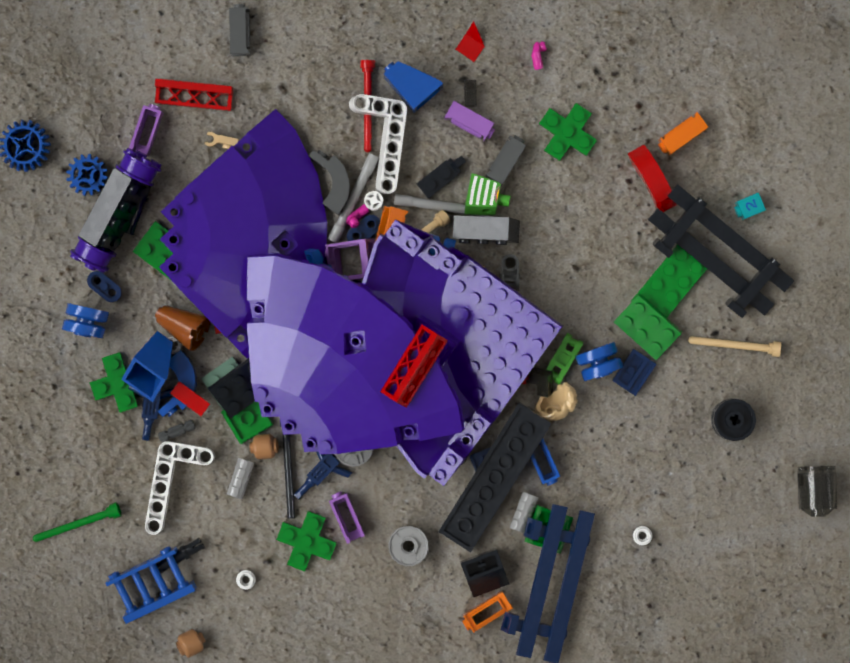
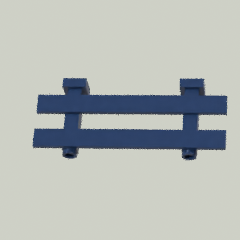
(531, 625)

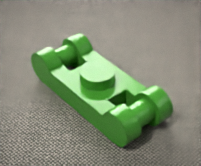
(563, 357)

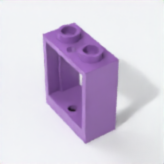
(333, 255)

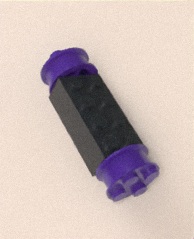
(115, 210)

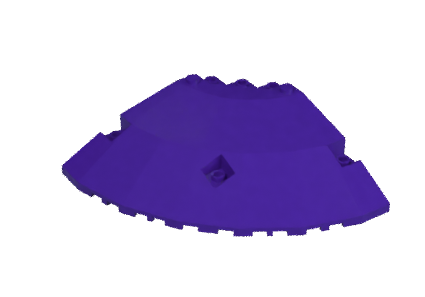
(240, 210)
(322, 379)

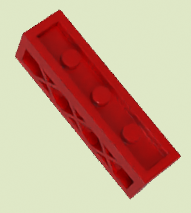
(193, 87)
(417, 368)

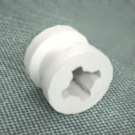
(373, 197)

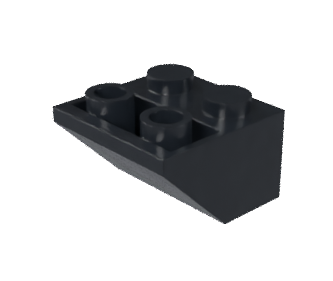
(484, 572)

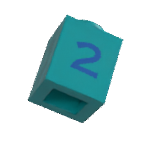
(749, 206)

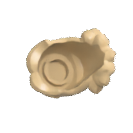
(558, 403)

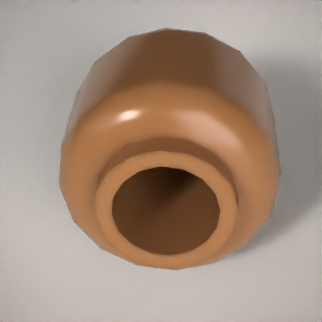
(264, 446)
(190, 643)

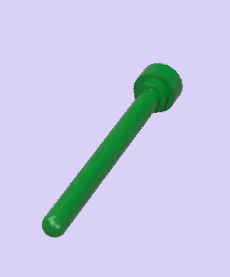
(112, 511)

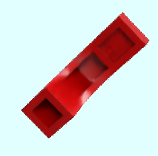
(652, 177)

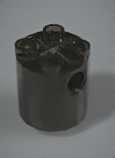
(817, 490)

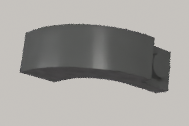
(340, 181)

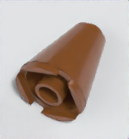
(183, 325)

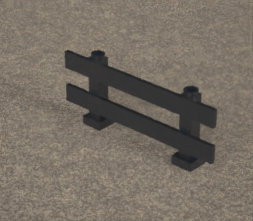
(676, 233)

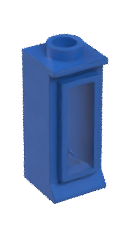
(551, 477)

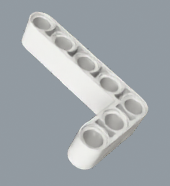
(387, 136)
(167, 478)

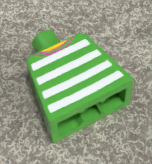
(484, 196)

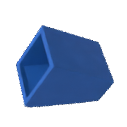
(411, 84)
(150, 366)

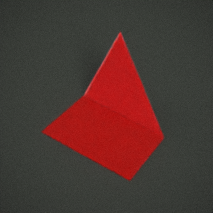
(471, 44)

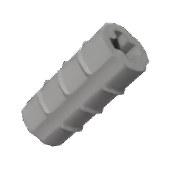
(240, 478)
(524, 510)

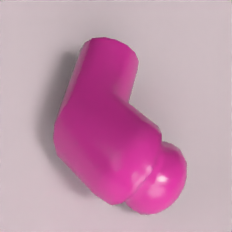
(536, 55)
(353, 218)

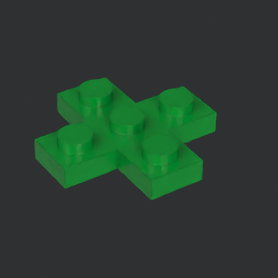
(567, 132)
(113, 384)
(306, 541)

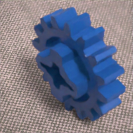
(94, 169)

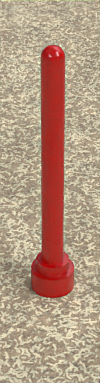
(367, 67)

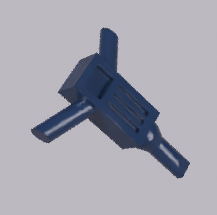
(150, 410)
(327, 464)

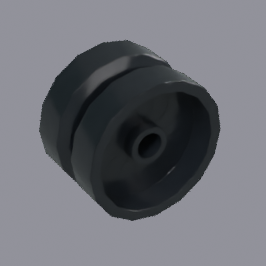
(744, 422)

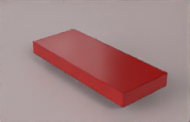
(190, 398)

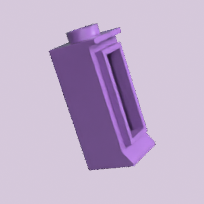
(151, 110)
(470, 121)
(349, 536)

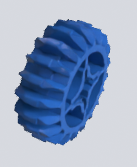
(30, 138)

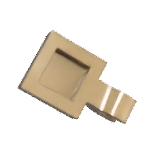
(226, 141)

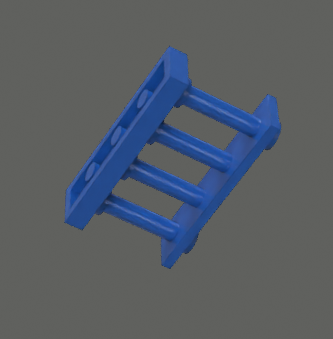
(149, 603)

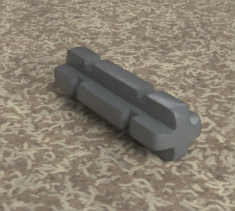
(176, 430)

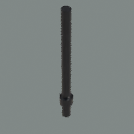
(288, 476)

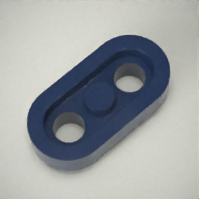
(363, 229)
(104, 287)

